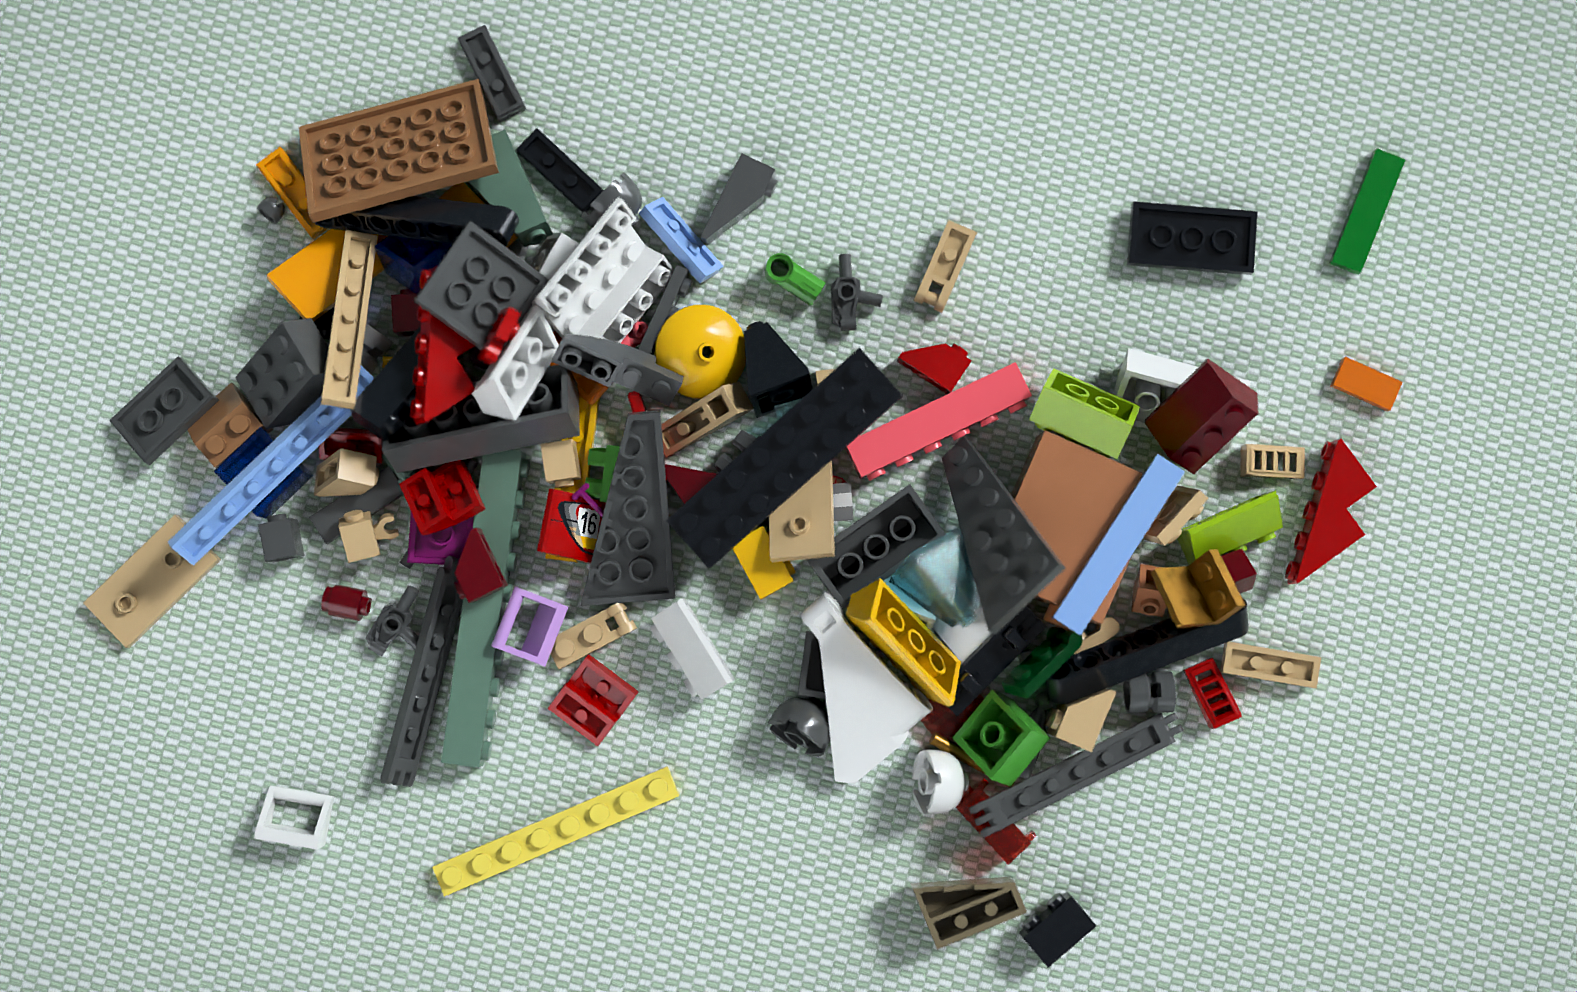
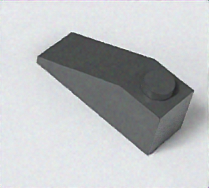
(742, 194)

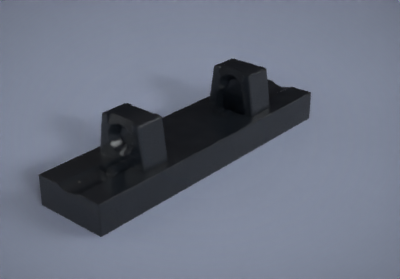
(994, 657)

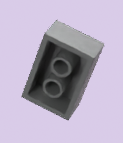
(286, 373)

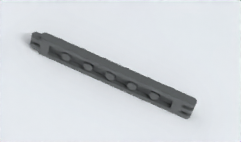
(424, 678)
(1075, 773)

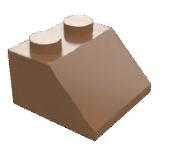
(225, 425)

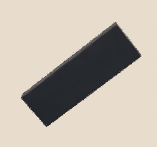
(559, 170)

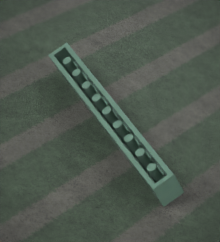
(475, 659)

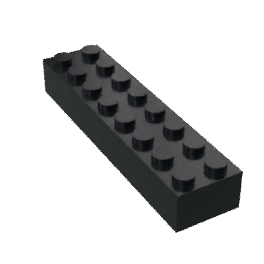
(784, 458)

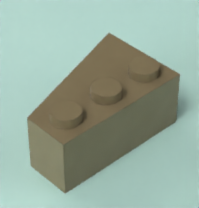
(966, 906)

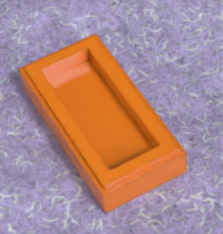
(1366, 384)

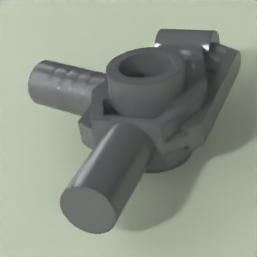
(846, 295)
(393, 622)

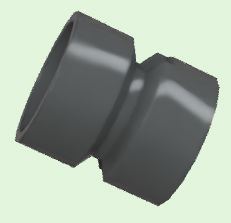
(1138, 693)

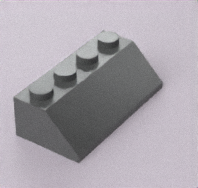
(876, 545)

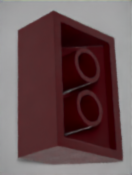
(1202, 415)

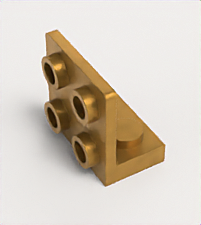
(1199, 592)

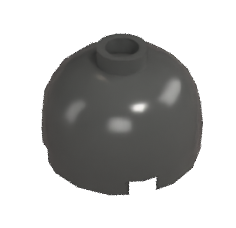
(626, 190)
(802, 723)

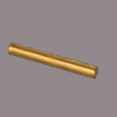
(948, 746)

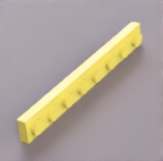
(555, 831)

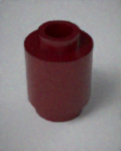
(346, 602)

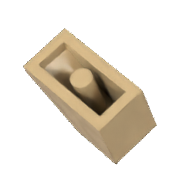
(346, 474)

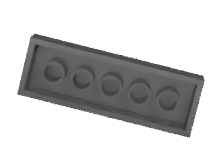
(469, 433)

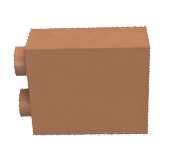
(1072, 503)

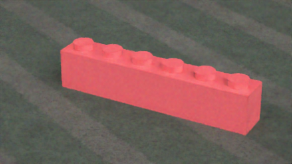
(938, 420)

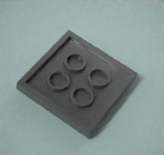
(478, 282)

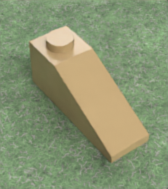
(705, 417)

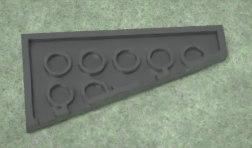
(1002, 544)

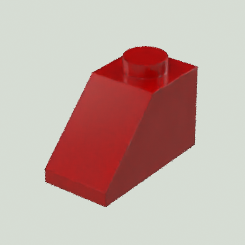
(937, 364)

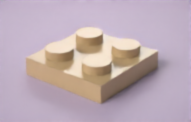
(1180, 507)

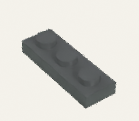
(677, 286)

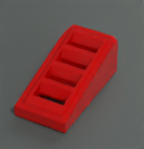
(1228, 700)

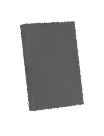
(164, 410)

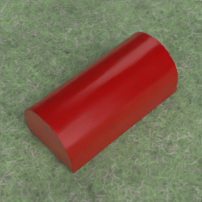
(352, 439)

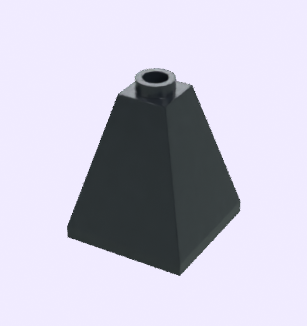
(772, 370)

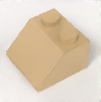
(1080, 719)

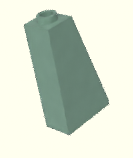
(513, 190)

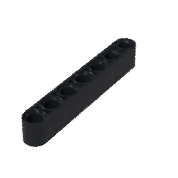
(428, 219)
(1138, 654)

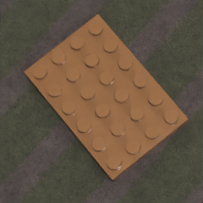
(396, 150)

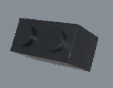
(1056, 928)

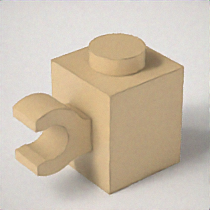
(362, 536)

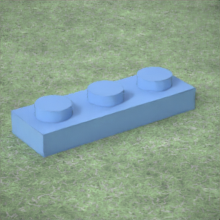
(680, 239)

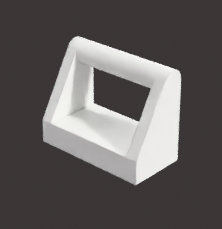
(290, 835)

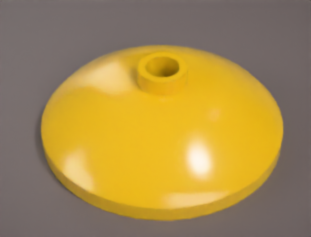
(681, 346)

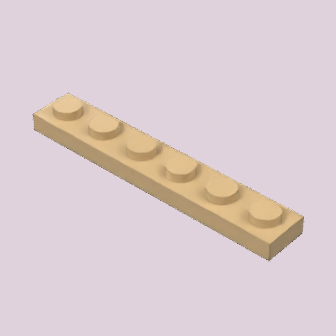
(349, 320)

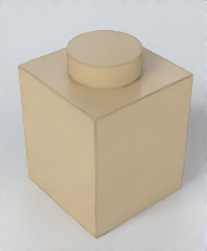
(561, 463)

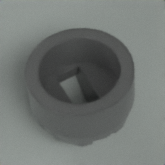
(270, 210)

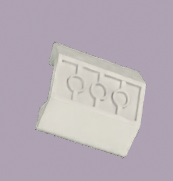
(605, 280)

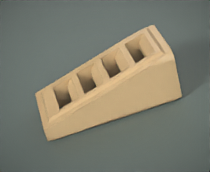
(1248, 461)

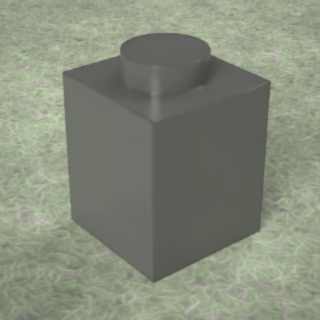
(280, 538)

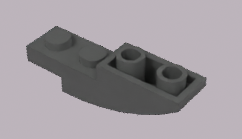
(618, 363)

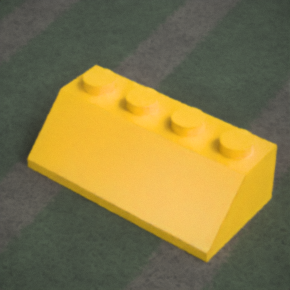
(905, 641)

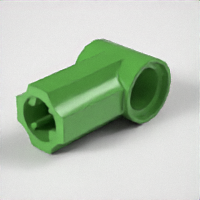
(797, 280)

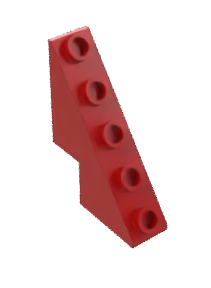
(439, 375)
(1328, 523)

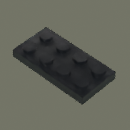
(1192, 238)

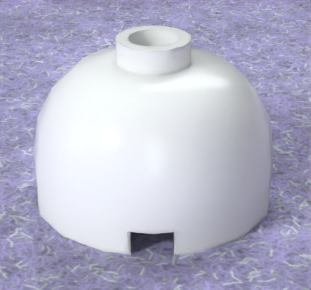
(939, 781)

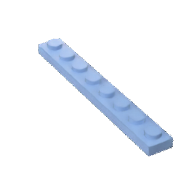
(261, 476)

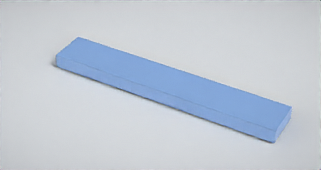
(1118, 544)

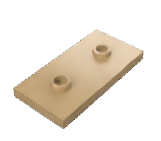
(805, 522)
(147, 586)

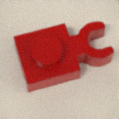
(503, 329)

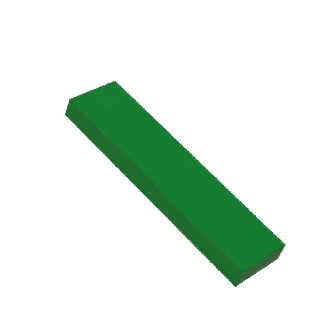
(1367, 211)

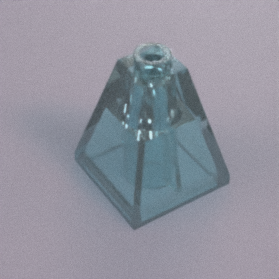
(941, 580)

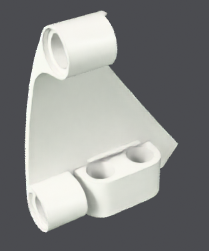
(864, 699)

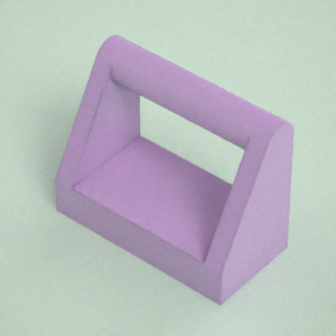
(542, 630)

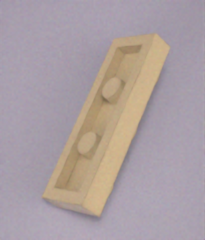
(1270, 664)

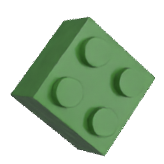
(1001, 738)

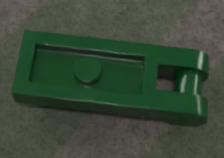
(1042, 662)

